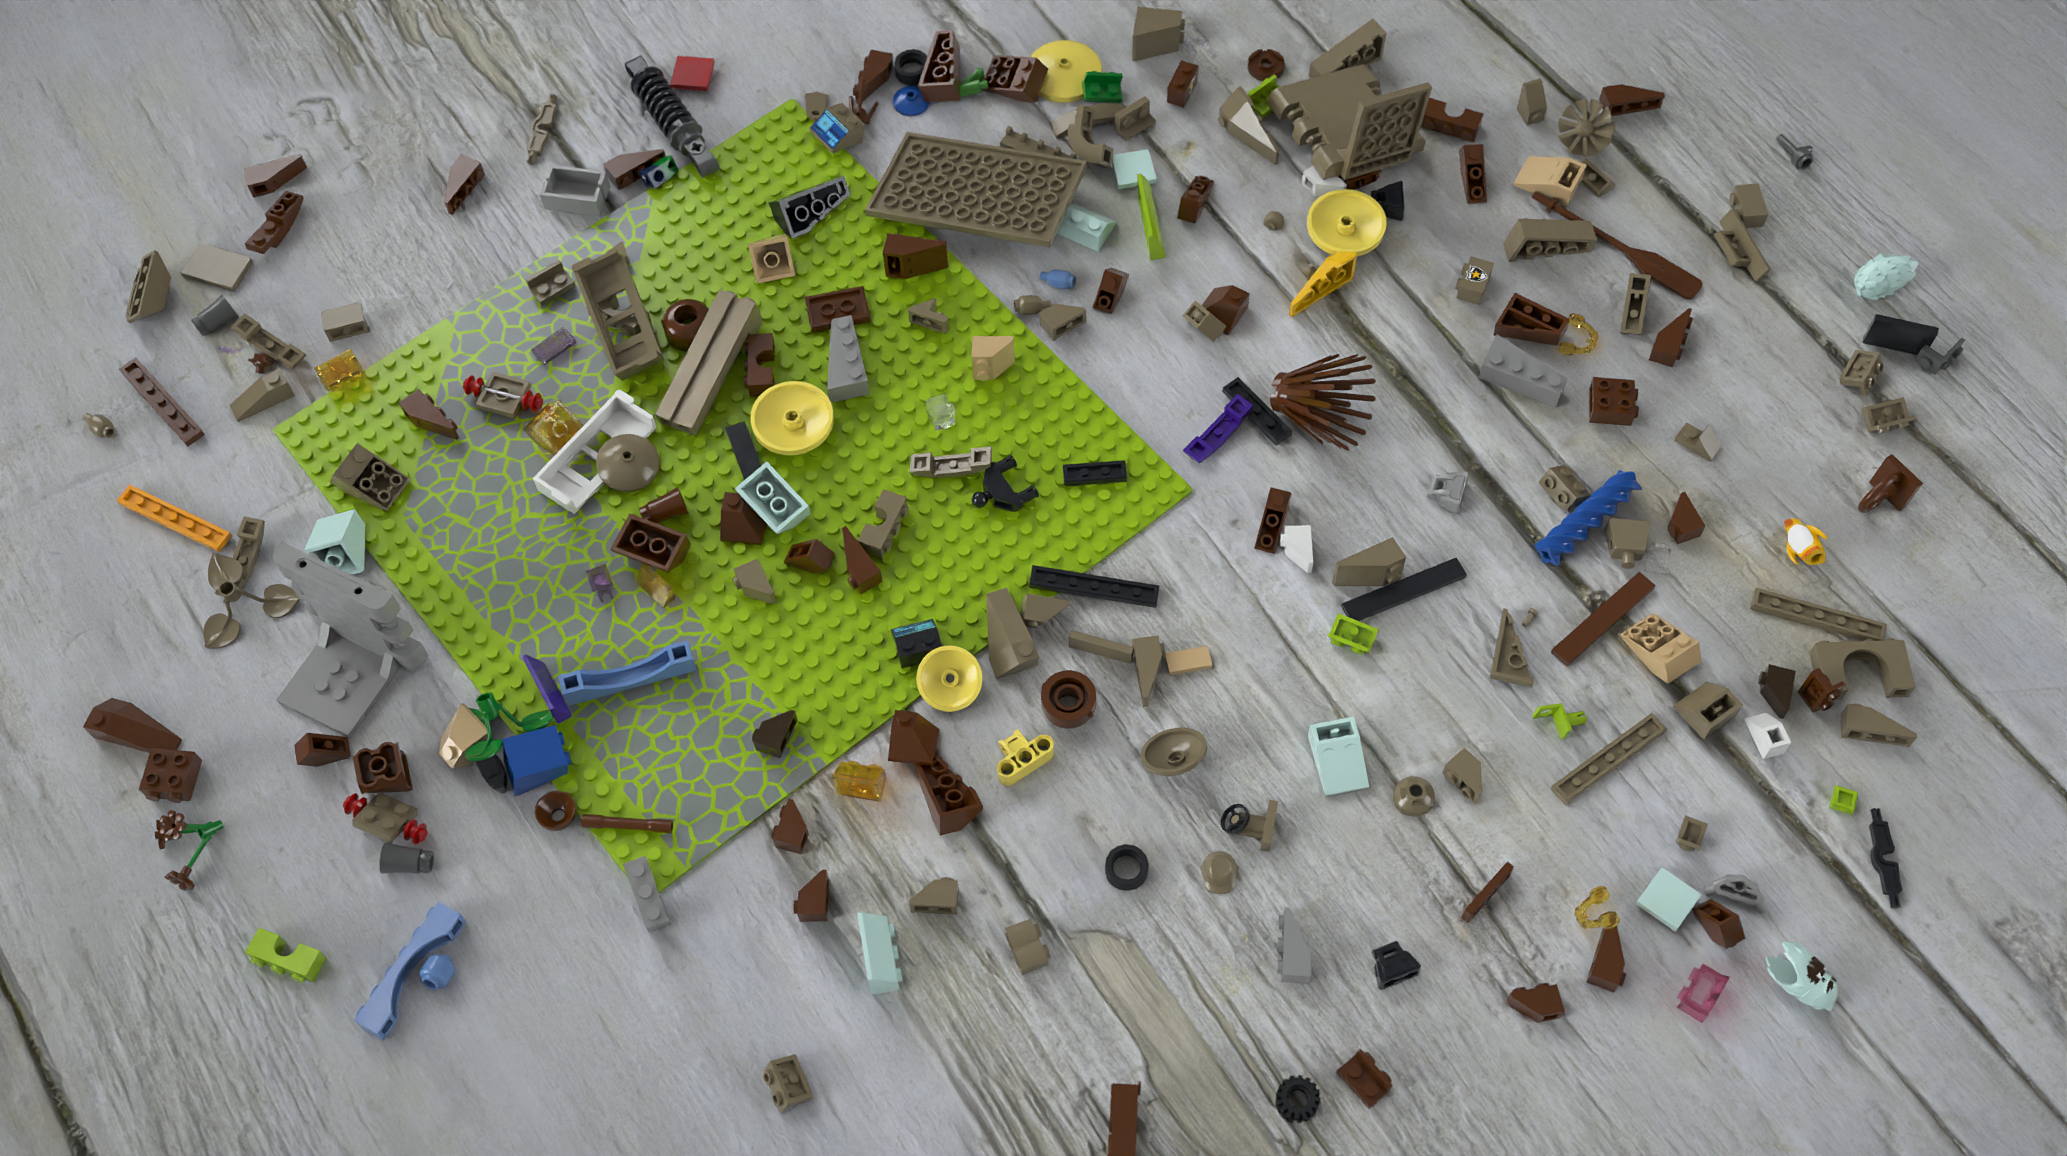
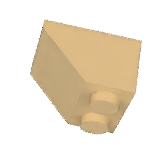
(991, 356)

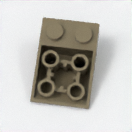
(369, 478)

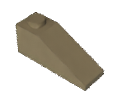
(1636, 303)
(262, 394)
(1148, 660)
(1872, 726)

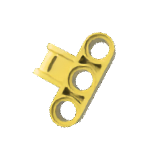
(1016, 749)

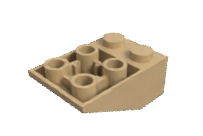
(1551, 177)
(1662, 647)

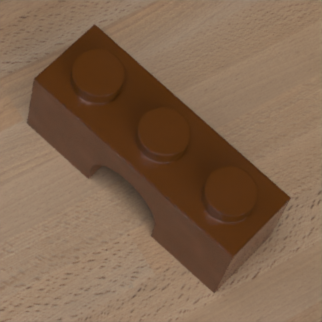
(1463, 127)
(759, 350)

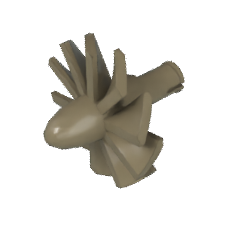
(1589, 134)

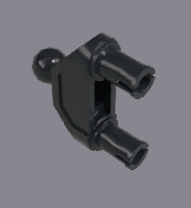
(999, 491)

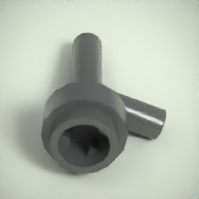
(1802, 155)

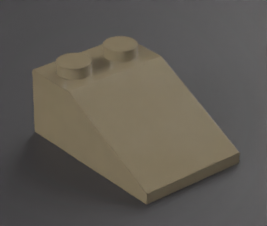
(1371, 567)

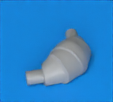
(1738, 888)

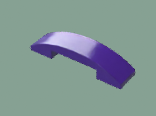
(1220, 430)

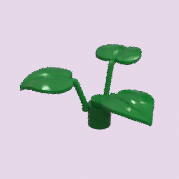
(487, 712)

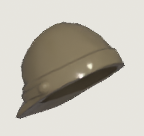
(1219, 872)

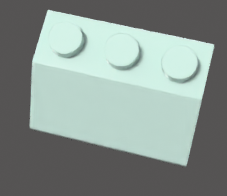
(1086, 227)
(773, 499)
(879, 953)

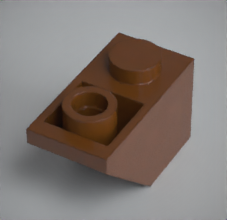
(1110, 290)
(791, 831)
(1539, 1003)

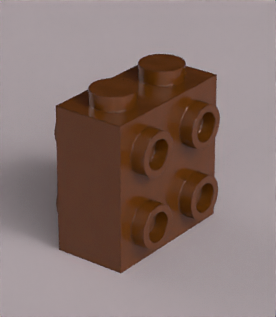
(1612, 401)
(170, 775)

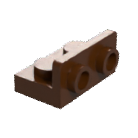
(1819, 692)
(1365, 1078)

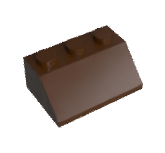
(651, 543)

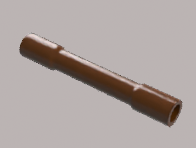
(602, 821)

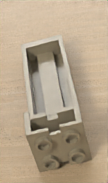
(708, 361)

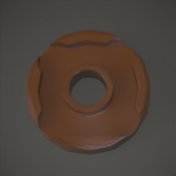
(1262, 72)

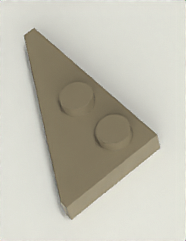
(1508, 659)

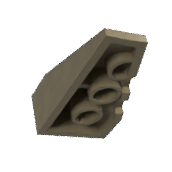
(1244, 125)
(1008, 638)

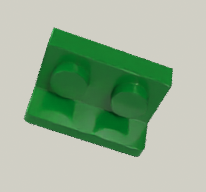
(1102, 87)

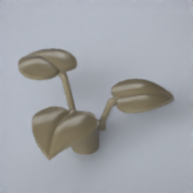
(222, 576)

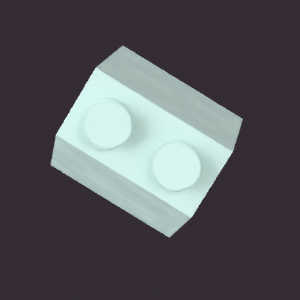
(339, 541)

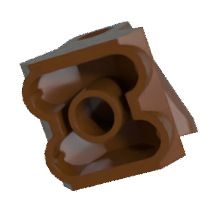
(382, 769)

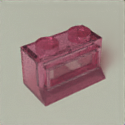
(1702, 992)

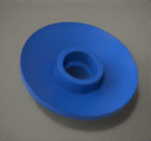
(910, 101)

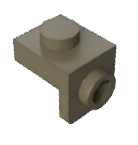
(1691, 834)

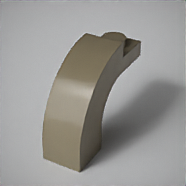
(1082, 143)

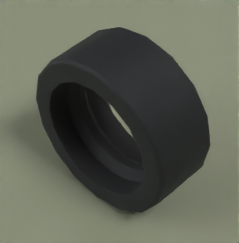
(904, 58)
(1126, 884)

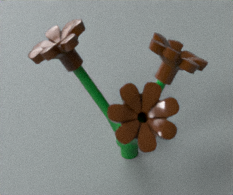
(173, 827)

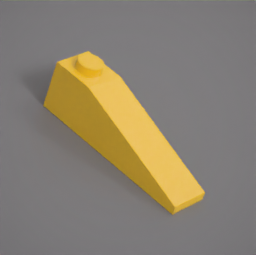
(1331, 275)

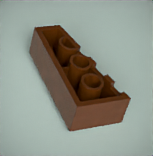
(942, 69)

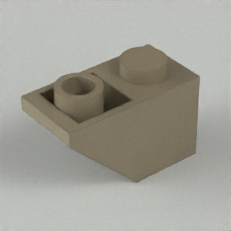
(1465, 773)

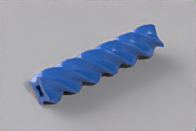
(1586, 516)

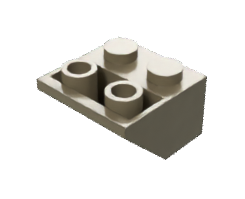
(1708, 708)

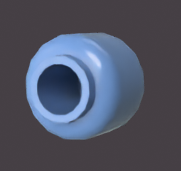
(437, 971)

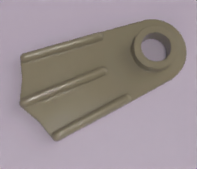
(815, 104)

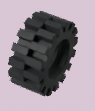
(1304, 1086)

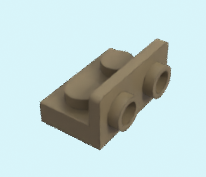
(1134, 118)
(550, 283)
(1862, 370)
(787, 1082)

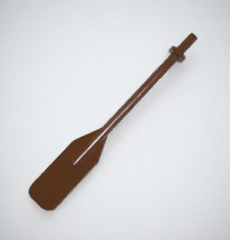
(1647, 262)

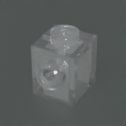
(940, 412)

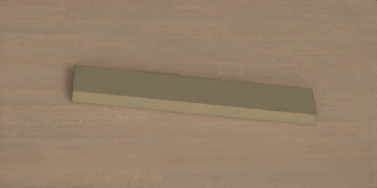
(1817, 616)
(1608, 759)

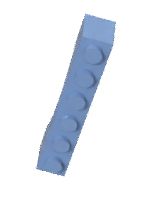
(592, 684)
(380, 1011)

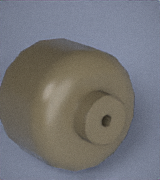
(1274, 220)

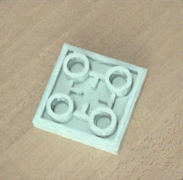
(1129, 164)
(1668, 899)

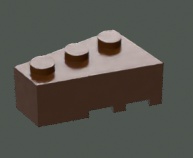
(1531, 322)

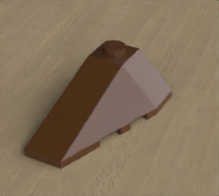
(129, 727)
(947, 797)

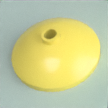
(944, 694)

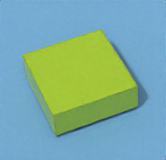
(1843, 800)

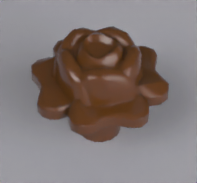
(260, 361)

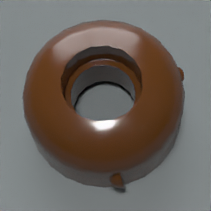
(678, 334)
(1068, 684)

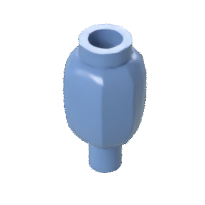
(1059, 279)

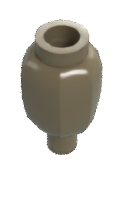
(1030, 304)
(99, 425)

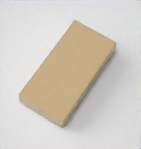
(1188, 660)

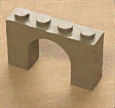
(1886, 656)

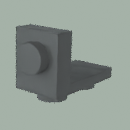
(1934, 362)

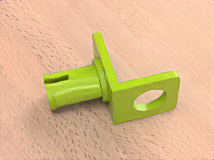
(1561, 719)

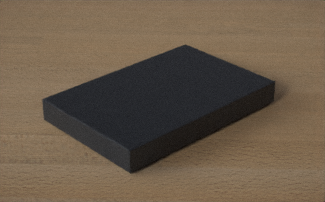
(1899, 334)

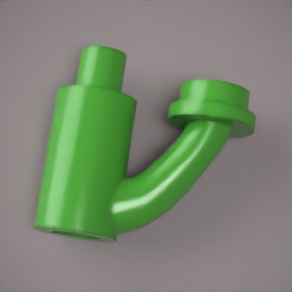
(973, 86)

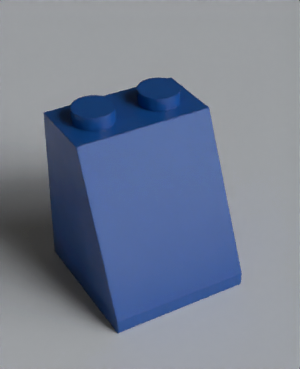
(535, 758)

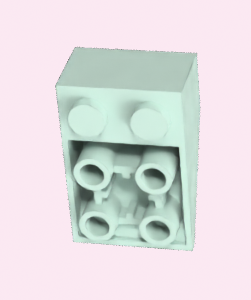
(1338, 756)

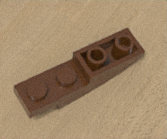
(277, 224)

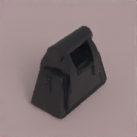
(1391, 200)
(493, 773)
(1395, 968)

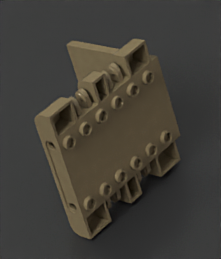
(1352, 123)

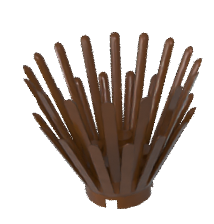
(1299, 392)

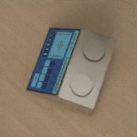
(838, 128)

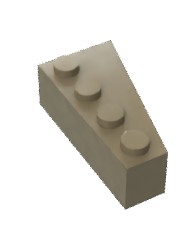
(1359, 48)
(1548, 238)

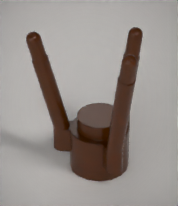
(860, 112)

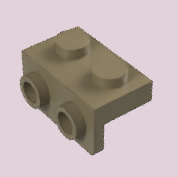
(1887, 414)
(1564, 487)

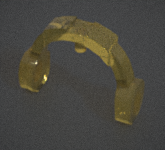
(1579, 321)
(1606, 920)

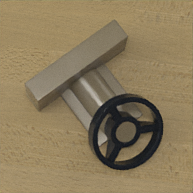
(1251, 825)

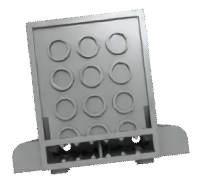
(357, 643)

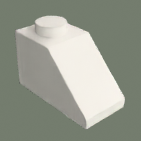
(1298, 546)

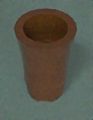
(665, 507)

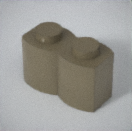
(1026, 946)

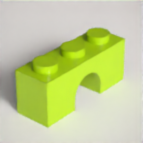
(301, 964)

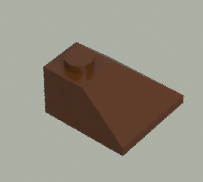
(1227, 305)
(740, 521)
(912, 739)

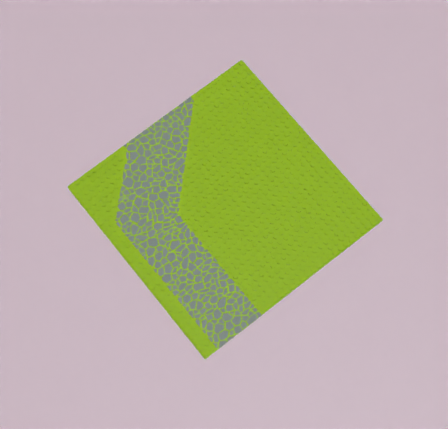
(507, 566)

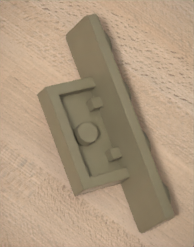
(1740, 246)

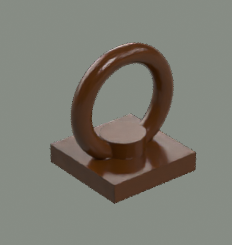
(1893, 483)

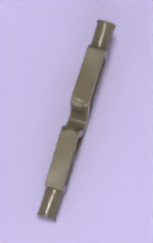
(543, 121)

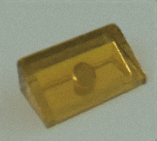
(655, 585)

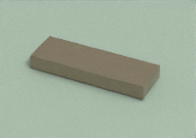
(1100, 646)

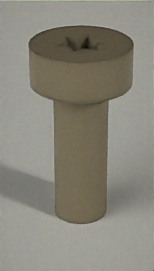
(1532, 613)

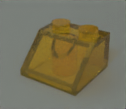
(339, 371)
(553, 427)
(859, 780)

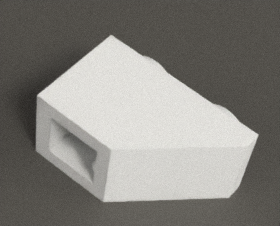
(1317, 186)
(1768, 735)

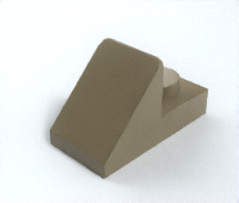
(926, 316)
(1700, 442)

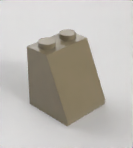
(1157, 32)

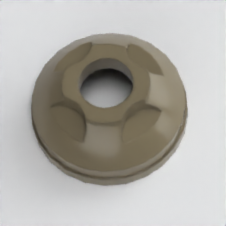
(1413, 805)

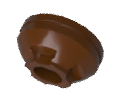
(553, 802)

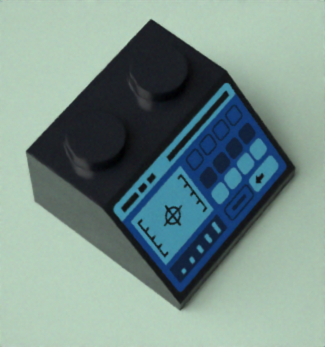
(915, 641)

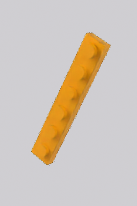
(174, 518)

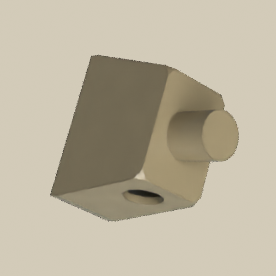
(1627, 540)

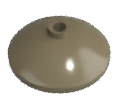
(630, 473)
(1174, 751)

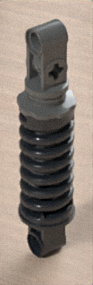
(670, 114)

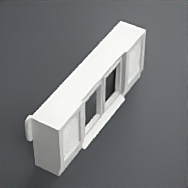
(614, 418)

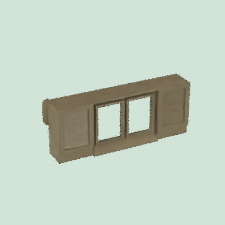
(601, 280)

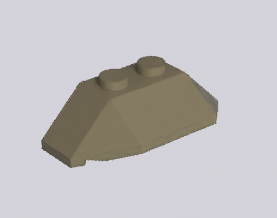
(149, 288)

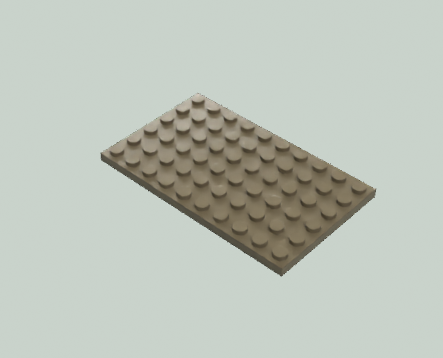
(977, 189)

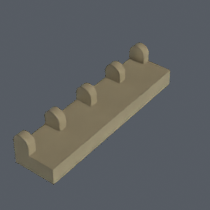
(1021, 142)

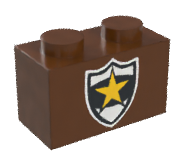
(1182, 83)

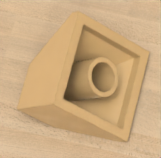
(771, 258)
(460, 735)

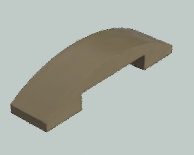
(1102, 113)
(266, 343)
(951, 465)
(248, 547)

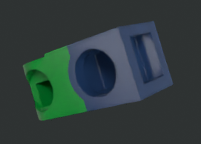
(659, 172)

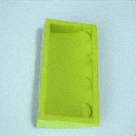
(1150, 219)

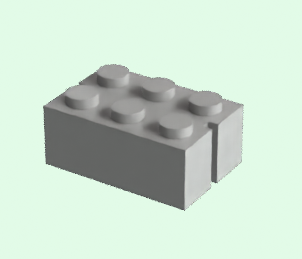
(575, 190)

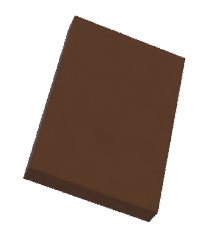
(837, 304)

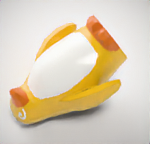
(1804, 542)

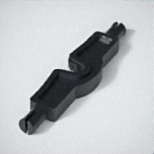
(1887, 870)

